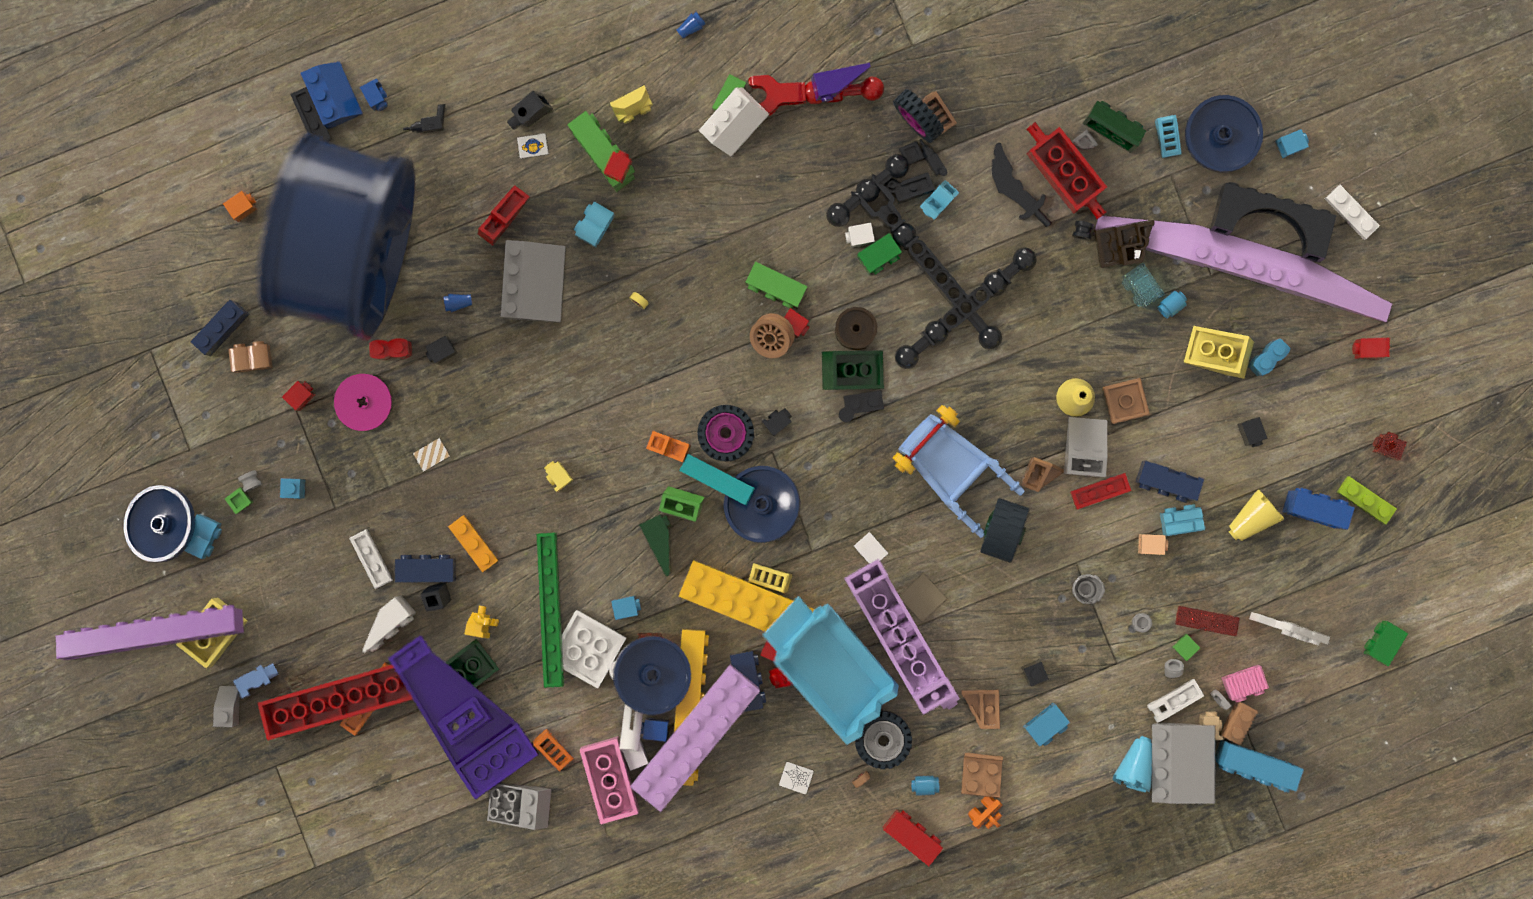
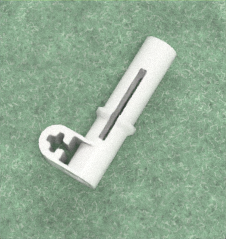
(629, 738)

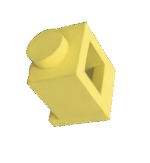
(557, 475)

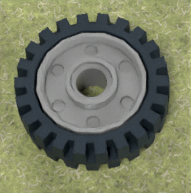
(894, 751)

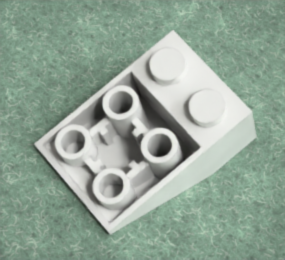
(389, 619)

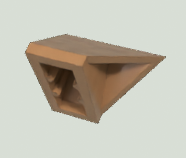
(1039, 474)

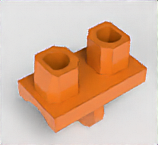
(980, 819)

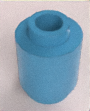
(1172, 304)
(925, 785)

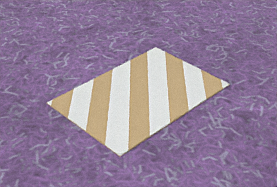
(431, 454)

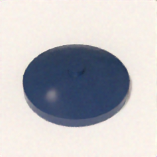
(1223, 133)
(771, 508)
(159, 523)
(652, 675)

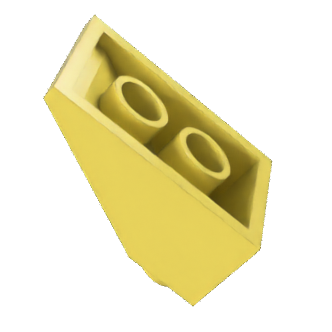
(1219, 351)

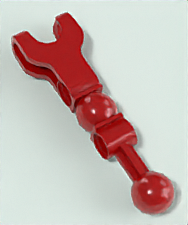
(798, 93)

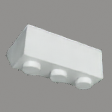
(734, 121)

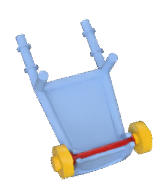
(948, 461)

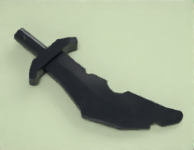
(1013, 188)

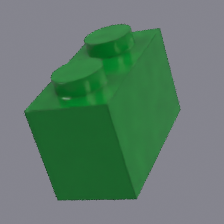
(879, 254)
(1385, 642)

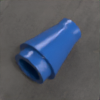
(691, 25)
(456, 301)

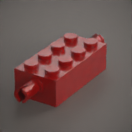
(1066, 170)

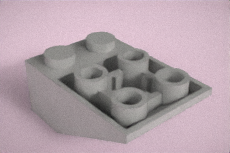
(1086, 447)
(519, 805)

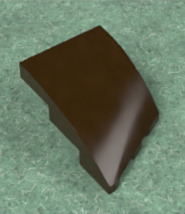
(1123, 243)

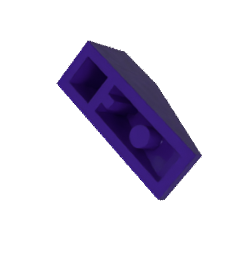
(833, 82)

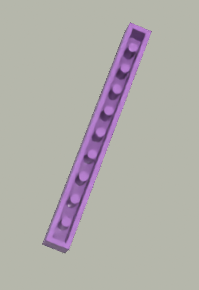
(149, 633)

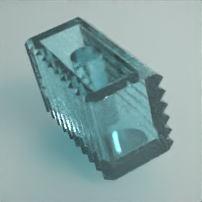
(1142, 286)

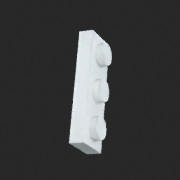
(1352, 212)

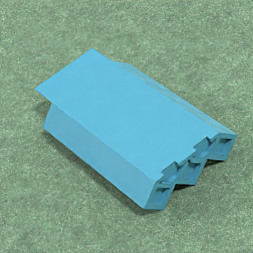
(830, 667)

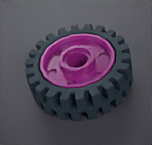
(918, 115)
(725, 417)

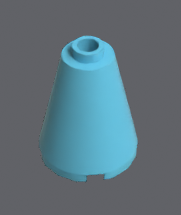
(1136, 766)

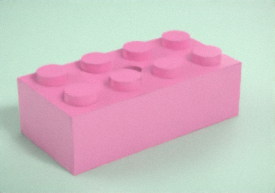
(615, 798)

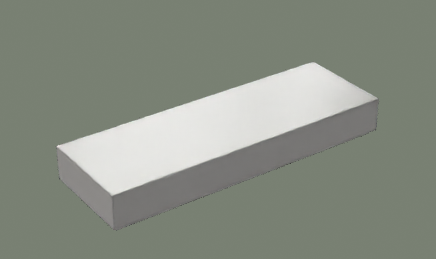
(371, 559)

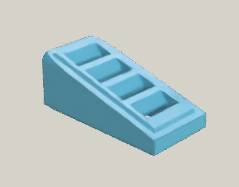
(1161, 137)

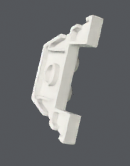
(1291, 629)

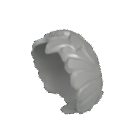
(1088, 589)

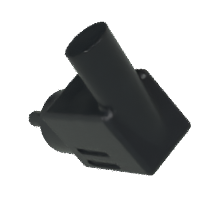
(429, 124)
(933, 160)

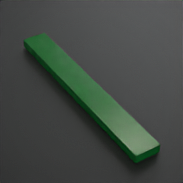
(550, 610)

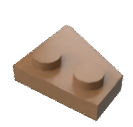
(984, 706)

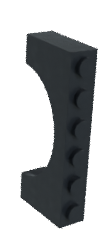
(1310, 224)

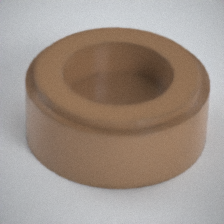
(861, 779)

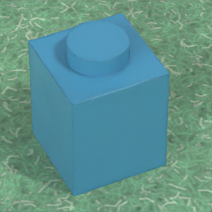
(1292, 143)
(292, 488)
(626, 607)

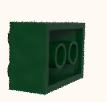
(852, 370)
(659, 538)
(473, 663)

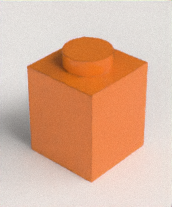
(240, 206)

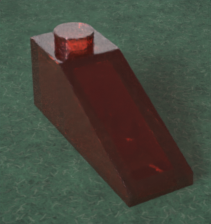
(1207, 621)

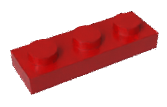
(1100, 491)

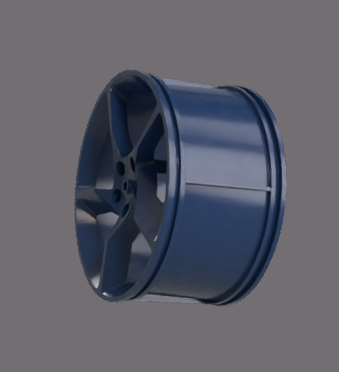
(336, 236)

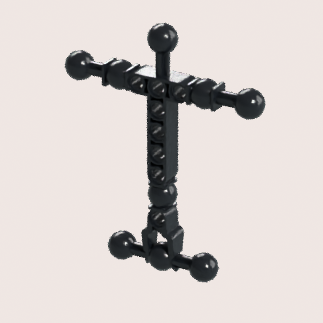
(906, 236)

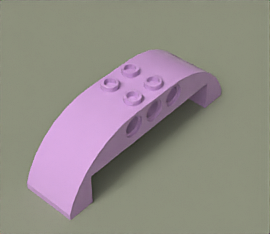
(900, 636)

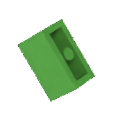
(681, 503)

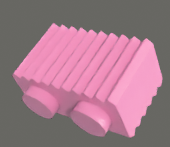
(1245, 683)

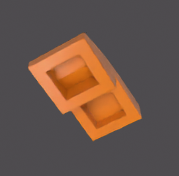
(668, 446)

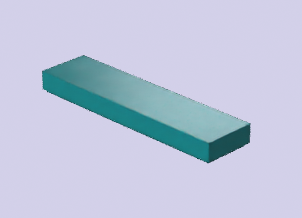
(717, 479)

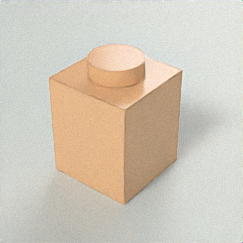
(1152, 544)

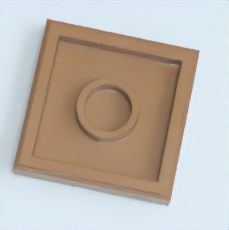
(1126, 401)

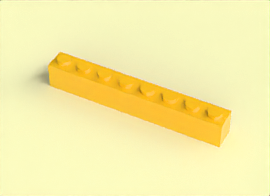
(693, 646)

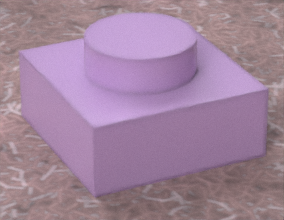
(950, 703)

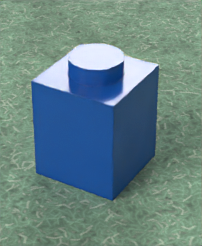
(655, 729)

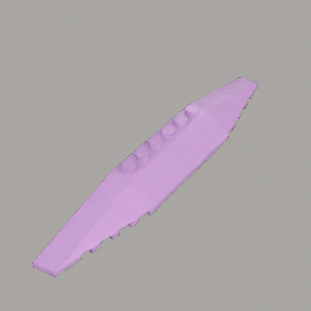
(1259, 264)

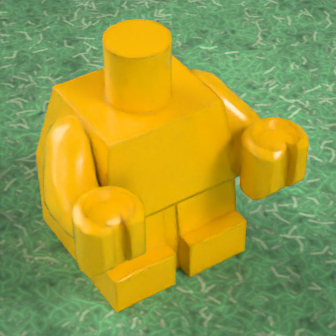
(479, 623)

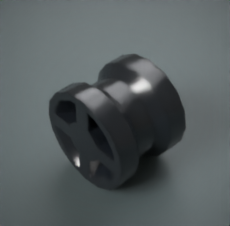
(1083, 230)

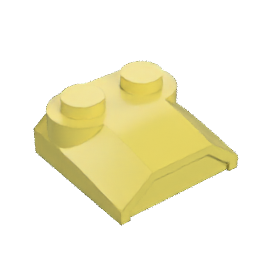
(631, 105)

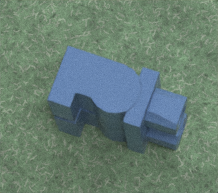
(255, 679)

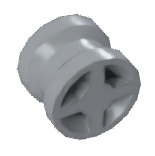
(249, 481)

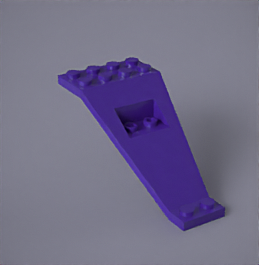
(483, 747)

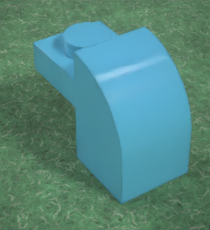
(939, 200)

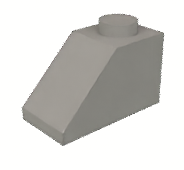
(226, 707)

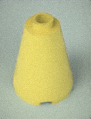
(1069, 399)
(1254, 517)

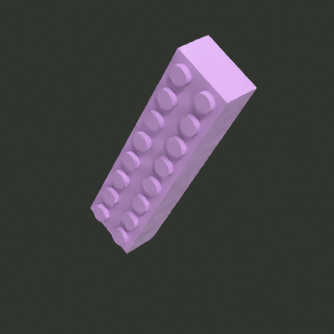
(695, 737)

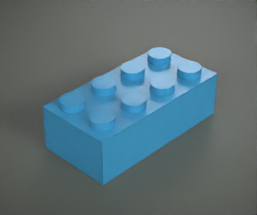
(1258, 765)

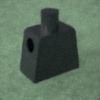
(536, 108)

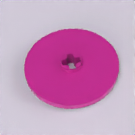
(377, 398)

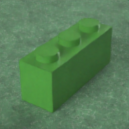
(775, 286)

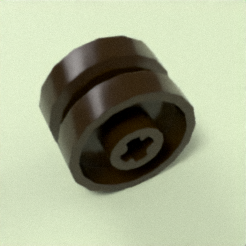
(851, 339)

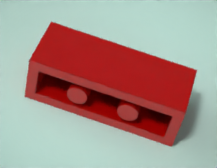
(913, 837)

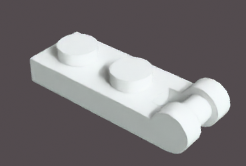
(1176, 700)

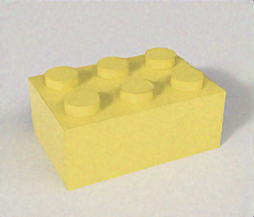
(209, 650)

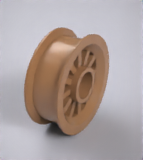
(765, 343)

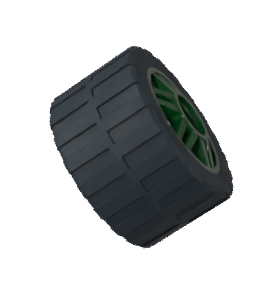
(1004, 530)

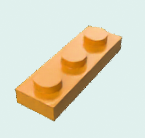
(473, 543)

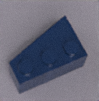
(1169, 482)

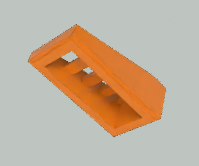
(541, 738)

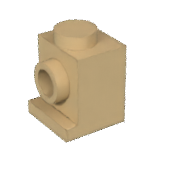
(1211, 718)

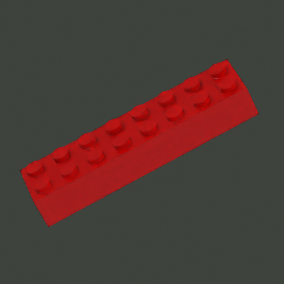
(332, 702)

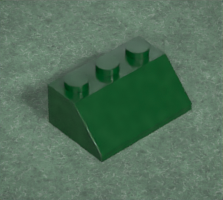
(1114, 126)

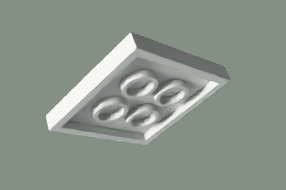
(589, 648)

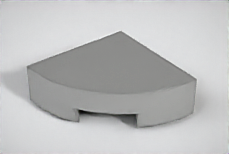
(1085, 141)
(1220, 700)

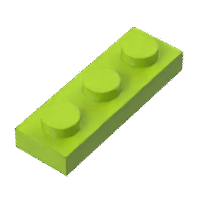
(1366, 500)

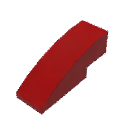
(503, 215)

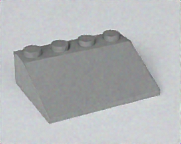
(533, 281)
(1183, 763)

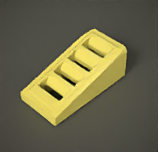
(786, 581)

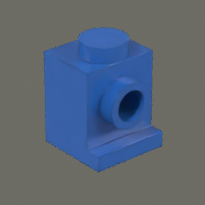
(374, 95)

